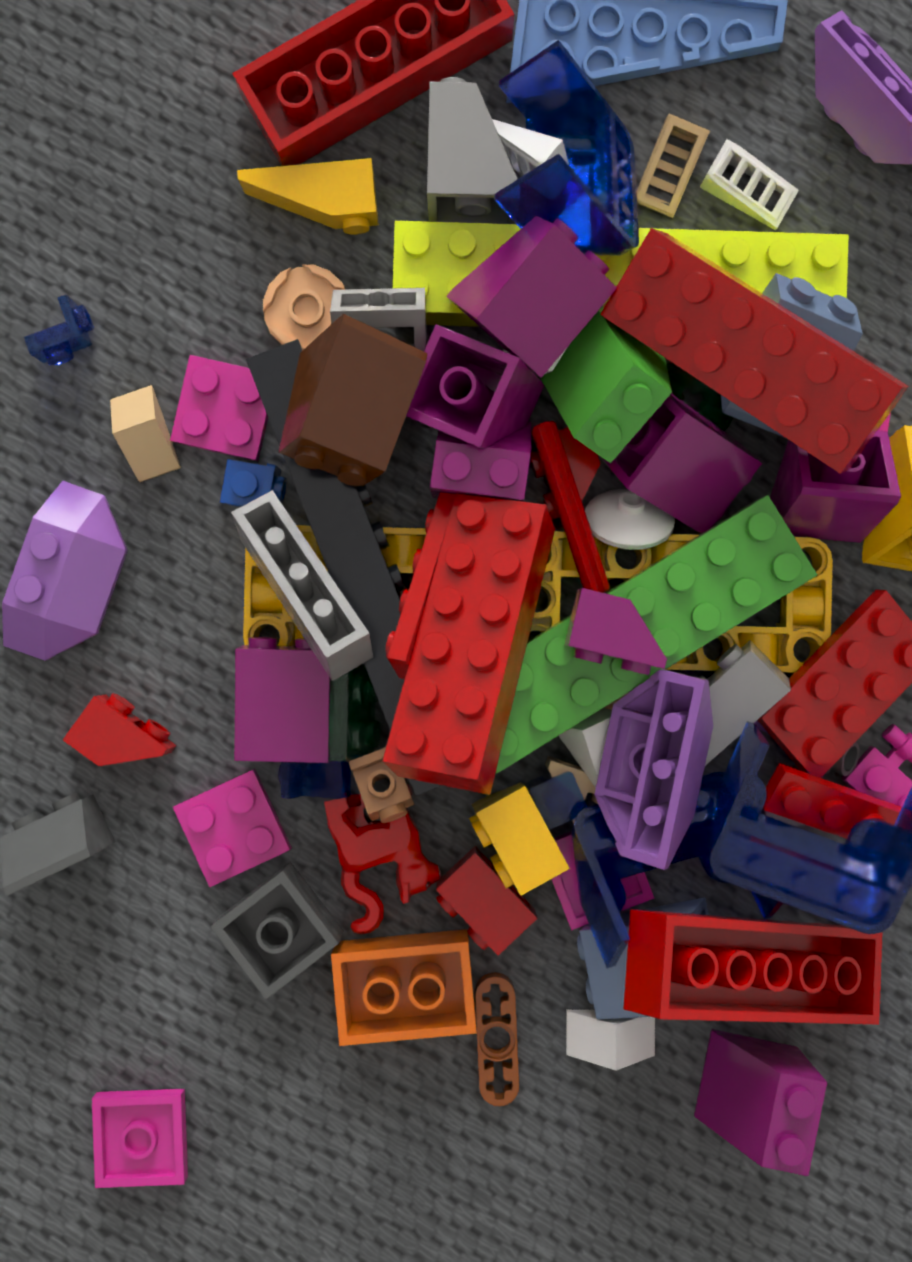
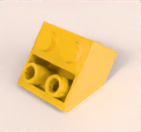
(520, 836)

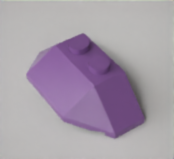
(863, 90)
(63, 574)
(655, 765)

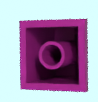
(535, 292)
(473, 390)
(685, 465)
(488, 472)
(835, 505)
(280, 703)
(762, 1100)

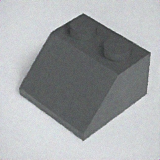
(53, 842)

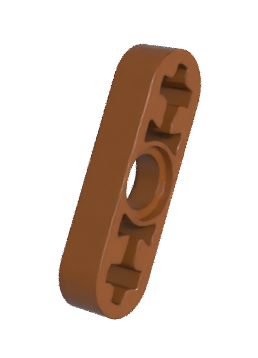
(510, 1070)

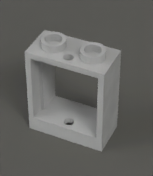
(384, 309)

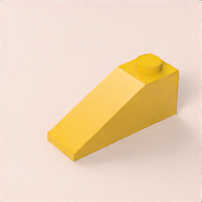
(326, 192)

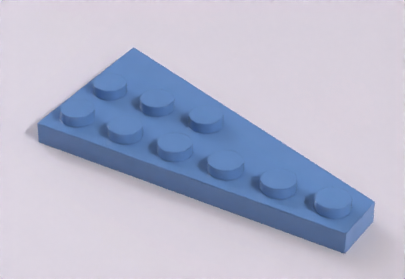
(647, 37)

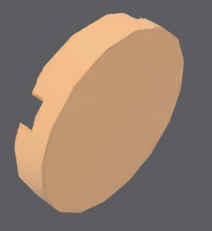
(306, 317)

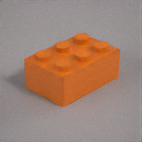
(403, 987)

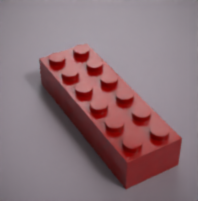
(364, 67)
(753, 351)
(471, 643)
(751, 970)

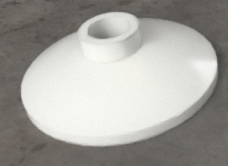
(628, 520)

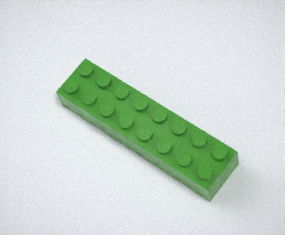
(685, 605)

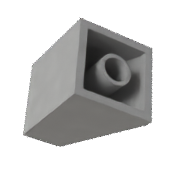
(464, 156)

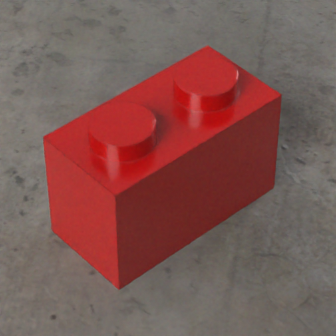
(479, 896)

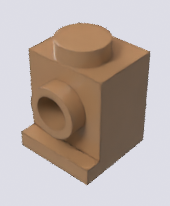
(383, 805)

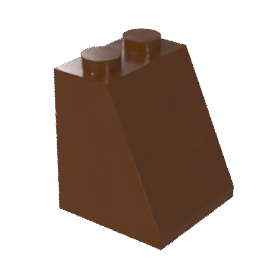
(350, 400)

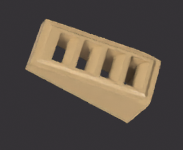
(687, 132)

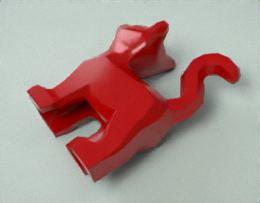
(374, 843)

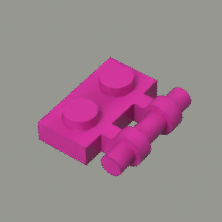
(880, 774)

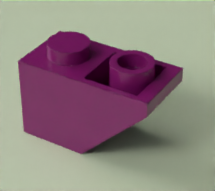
(614, 628)

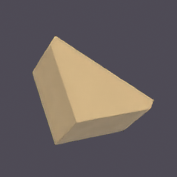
(143, 434)

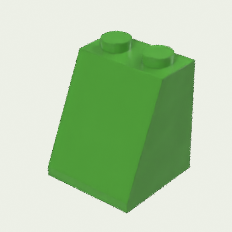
(607, 386)

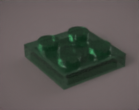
(352, 716)

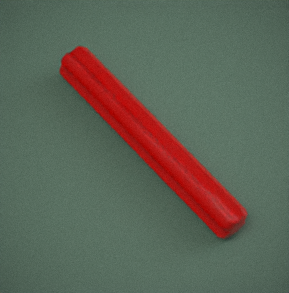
(570, 507)

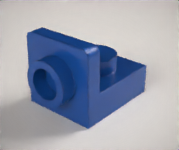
(249, 481)

